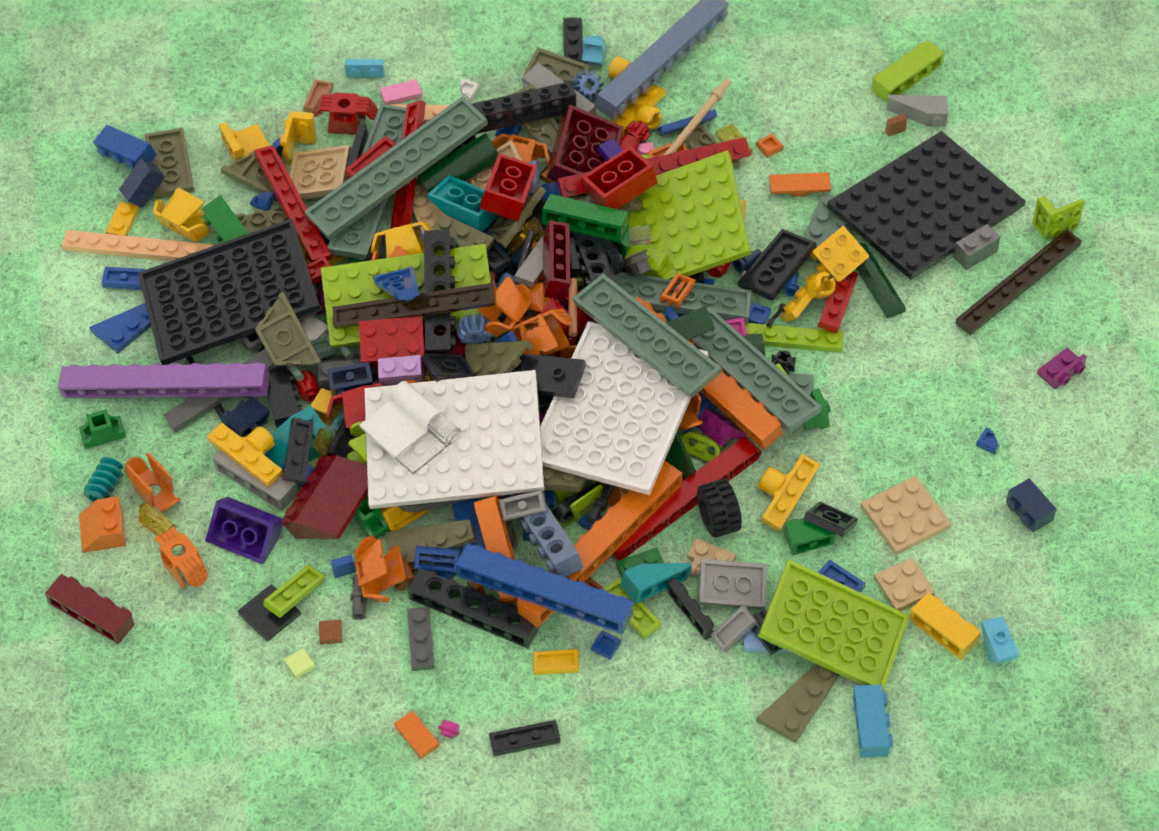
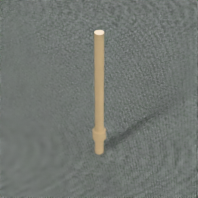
(716, 95)

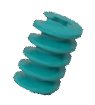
(103, 479)

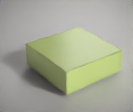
(299, 663)

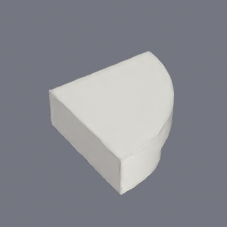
(469, 89)

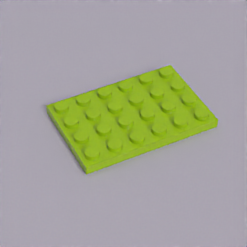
(833, 625)

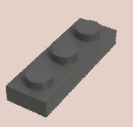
(420, 638)

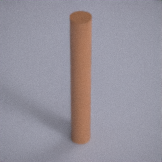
(573, 307)

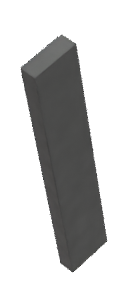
(197, 406)

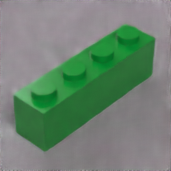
(586, 217)

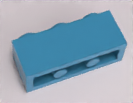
(872, 721)

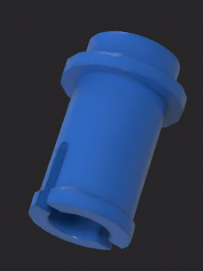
(792, 286)

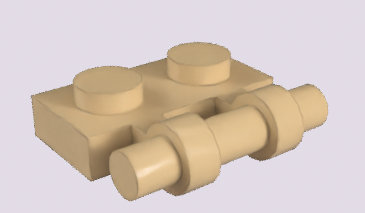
(705, 550)

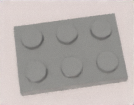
(732, 583)

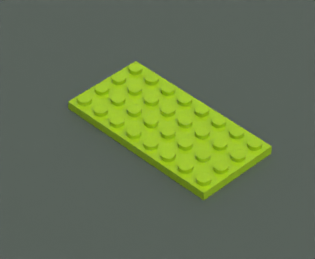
(355, 284)

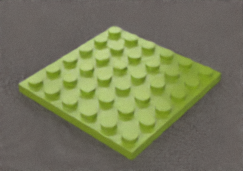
(694, 217)

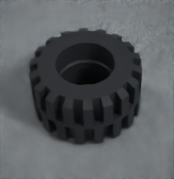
(719, 508)

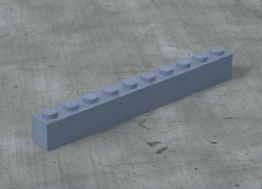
(660, 57)

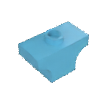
(594, 50)
(998, 641)

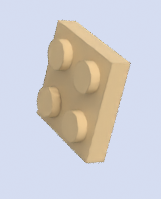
(903, 584)

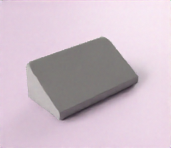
(523, 505)

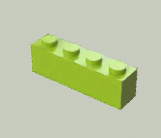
(908, 70)

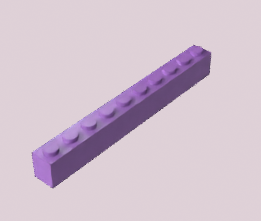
(164, 380)

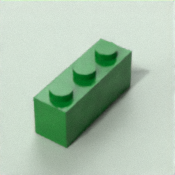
(223, 220)

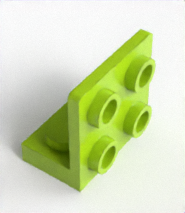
(1052, 221)

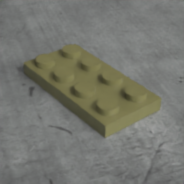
(171, 160)

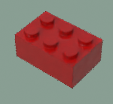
(620, 179)
(508, 187)
(391, 338)

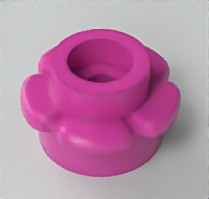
(449, 728)

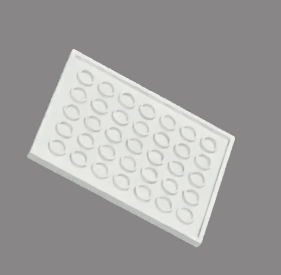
(618, 420)
(493, 456)

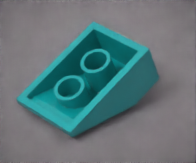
(462, 202)
(281, 434)

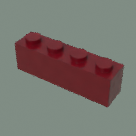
(556, 260)
(89, 608)

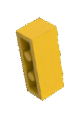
(945, 625)

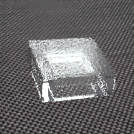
(640, 235)

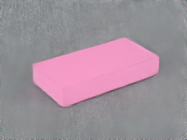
(401, 92)

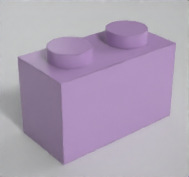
(399, 369)

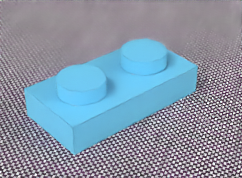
(365, 68)

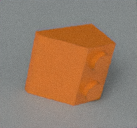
(102, 525)

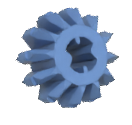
(585, 78)
(472, 329)

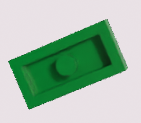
(648, 557)

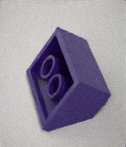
(243, 529)

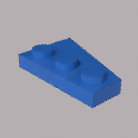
(399, 283)
(123, 328)

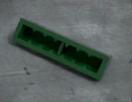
(461, 163)
(880, 286)
(693, 323)
(679, 457)

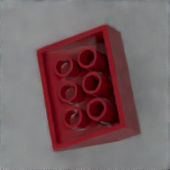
(578, 142)
(327, 499)

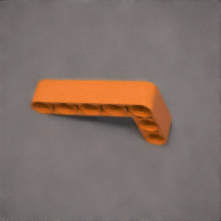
(495, 533)

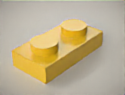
(122, 219)

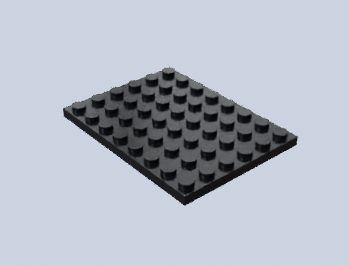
(925, 204)
(225, 290)

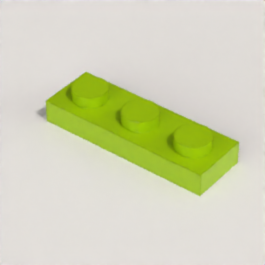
(294, 591)
(642, 619)

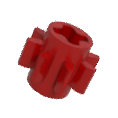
(638, 130)

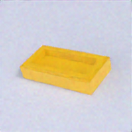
(556, 662)

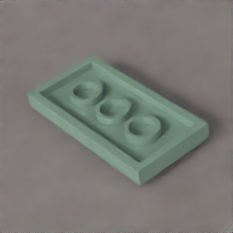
(823, 223)

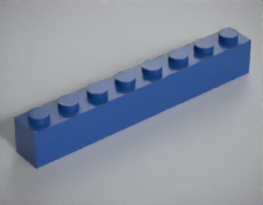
(545, 588)

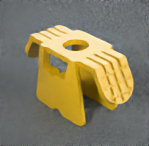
(182, 215)
(405, 236)

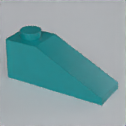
(652, 579)

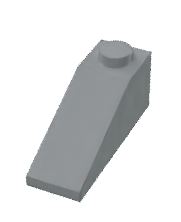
(920, 108)

